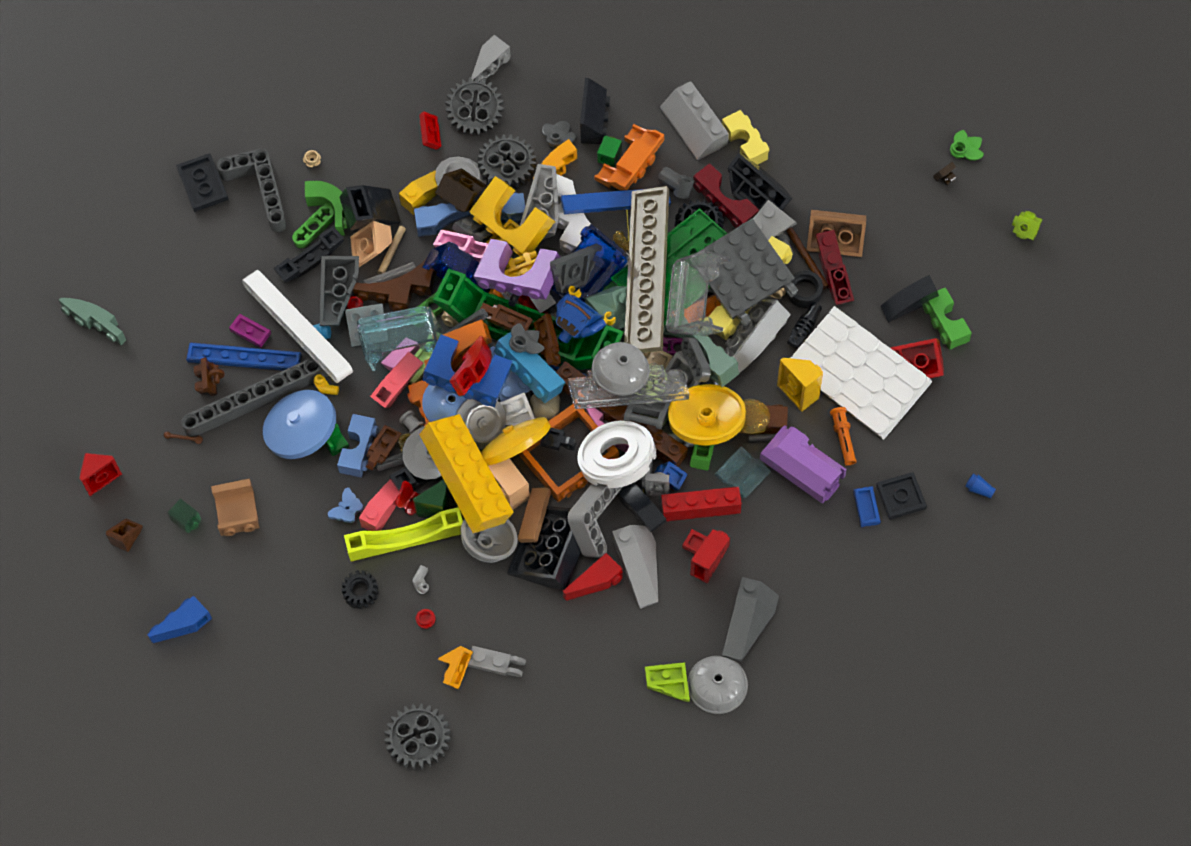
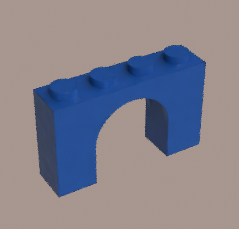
(439, 372)

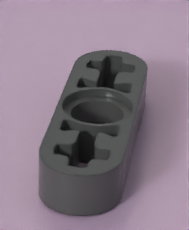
(695, 359)

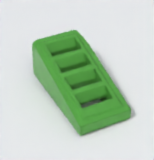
(699, 460)

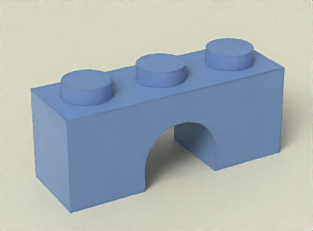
(354, 460)

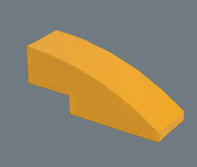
(561, 157)

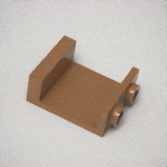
(235, 507)

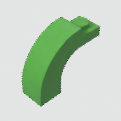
(322, 193)

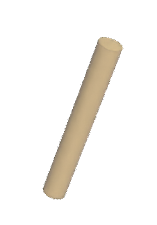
(390, 253)

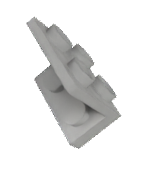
(655, 484)

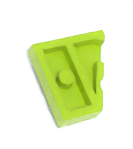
(668, 680)

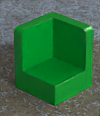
(609, 151)
(336, 442)

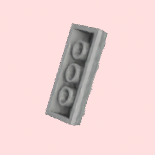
(694, 121)

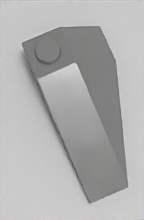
(544, 196)
(638, 557)

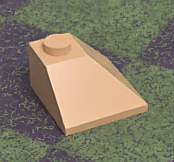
(370, 241)

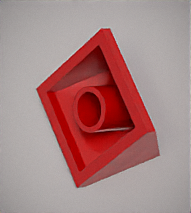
(98, 472)

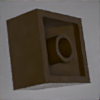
(460, 189)

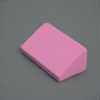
(396, 355)

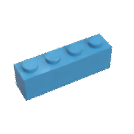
(531, 370)

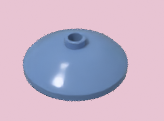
(436, 403)

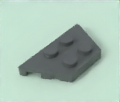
(574, 268)

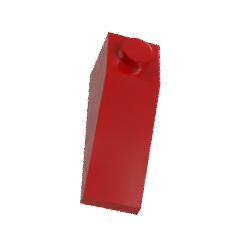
(596, 578)

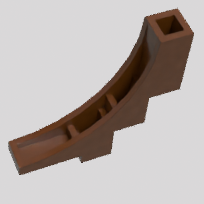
(399, 291)

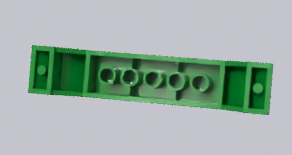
(463, 298)

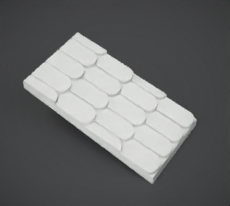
(862, 372)

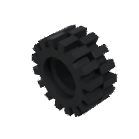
(368, 597)

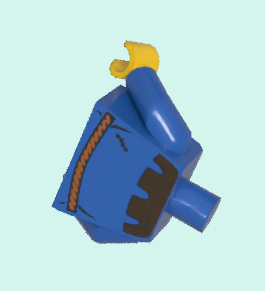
(578, 318)

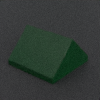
(432, 500)

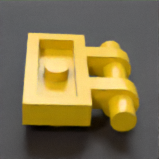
(514, 271)

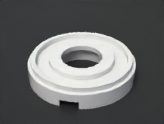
(618, 471)

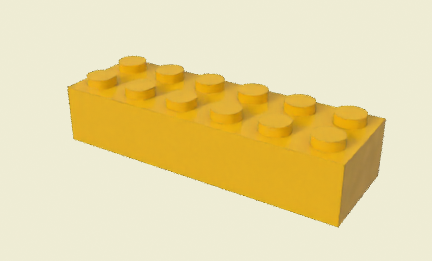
(466, 473)

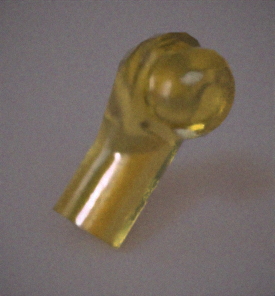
(621, 240)

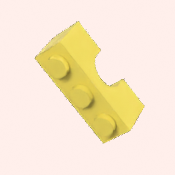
(740, 127)

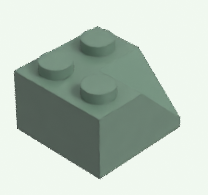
(610, 300)

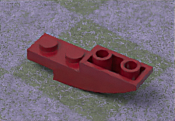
(833, 267)

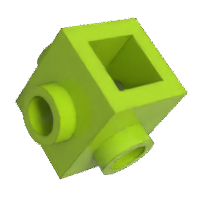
(1033, 224)

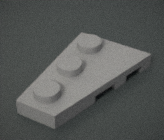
(772, 220)

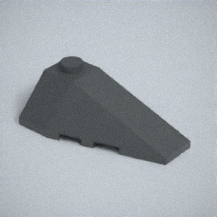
(337, 284)

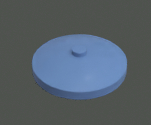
(299, 424)

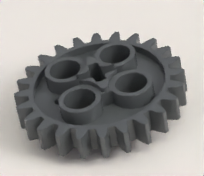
(489, 107)
(507, 160)
(425, 753)

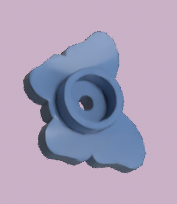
(348, 501)

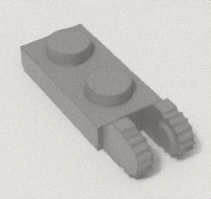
(495, 662)

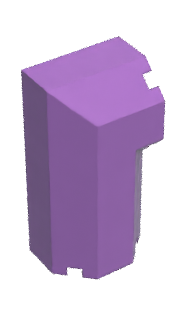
(803, 464)

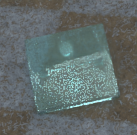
(743, 472)

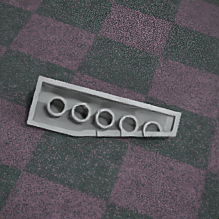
(751, 340)

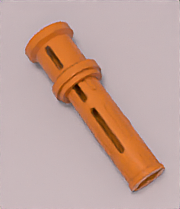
(843, 426)

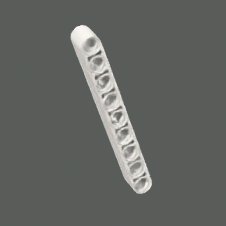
(297, 326)

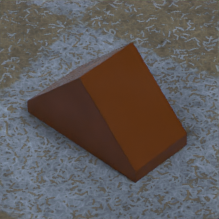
(124, 534)

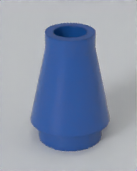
(979, 486)

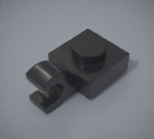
(555, 439)

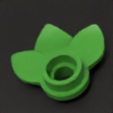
(968, 145)

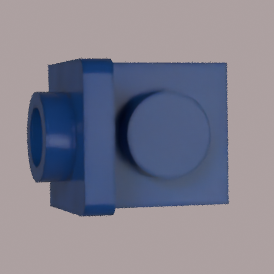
(676, 475)

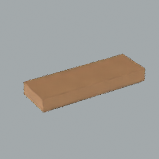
(534, 515)

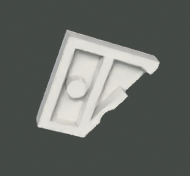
(517, 409)

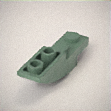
(92, 315)

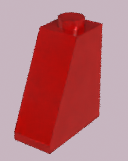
(709, 555)

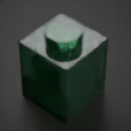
(184, 516)

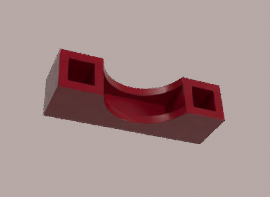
(708, 183)

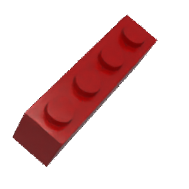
(701, 504)

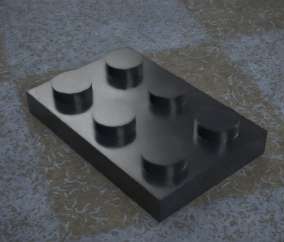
(202, 182)

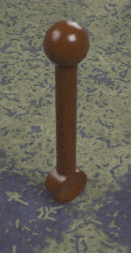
(198, 439)

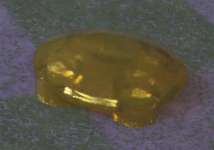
(756, 417)

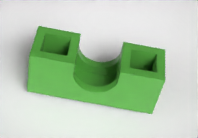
(952, 332)

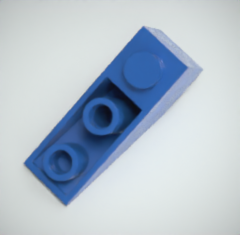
(185, 620)

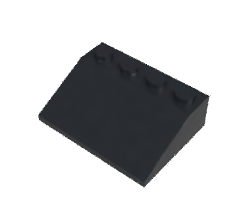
(553, 557)

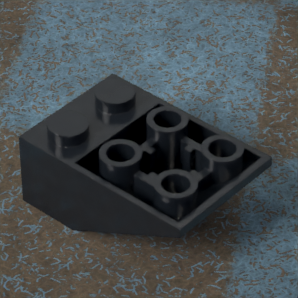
(368, 204)

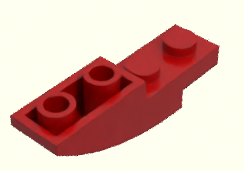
(474, 367)

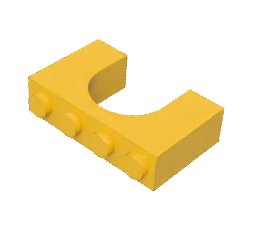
(489, 209)

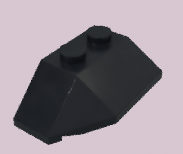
(755, 184)

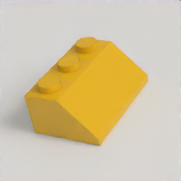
(800, 381)

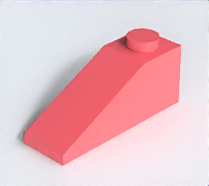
(379, 508)

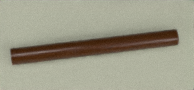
(805, 255)

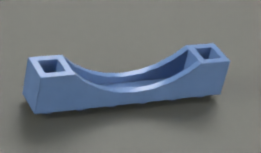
(434, 218)

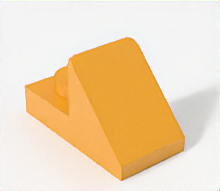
(458, 662)

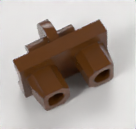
(210, 377)

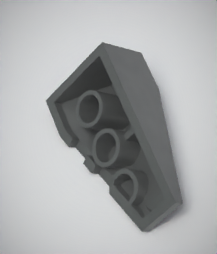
(751, 613)

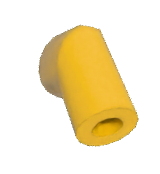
(324, 387)

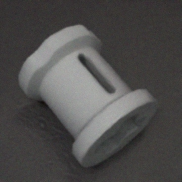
(411, 421)

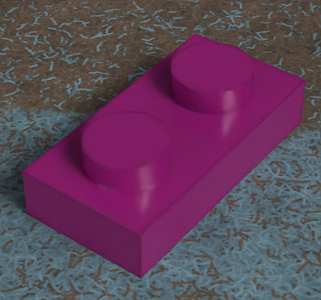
(250, 330)

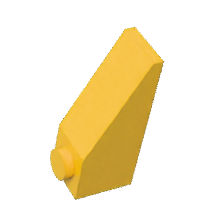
(418, 192)

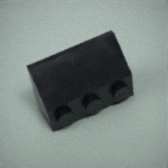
(594, 113)

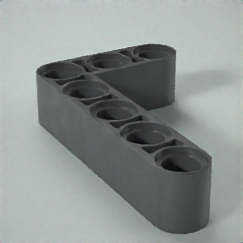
(268, 182)

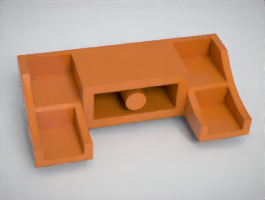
(634, 161)

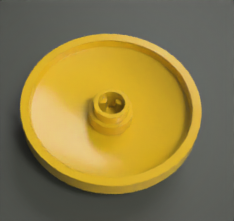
(708, 416)
(515, 440)

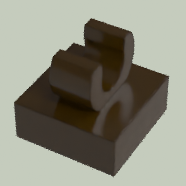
(946, 174)

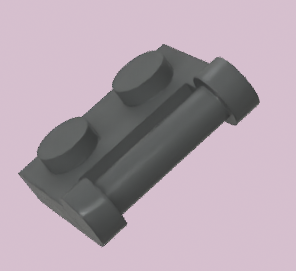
(470, 227)
(657, 410)

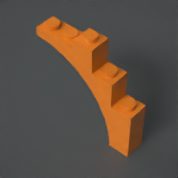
(466, 336)

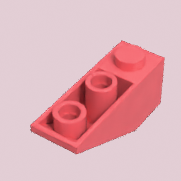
(396, 380)

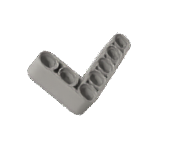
(584, 517)

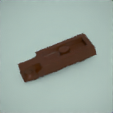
(506, 317)
(548, 339)
(382, 446)

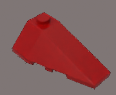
(924, 356)

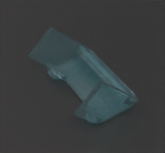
(398, 331)

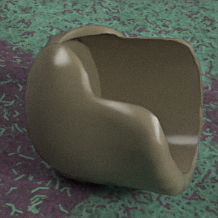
(548, 409)

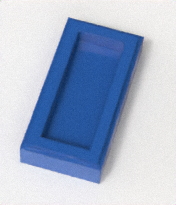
(866, 506)

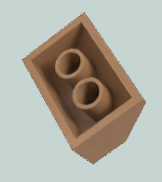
(847, 227)

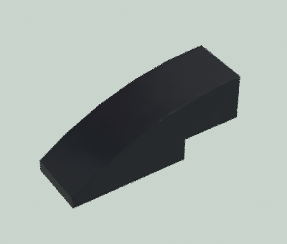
(909, 299)

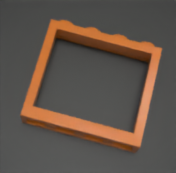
(578, 481)

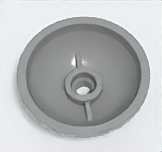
(618, 376)
(498, 541)
(714, 695)

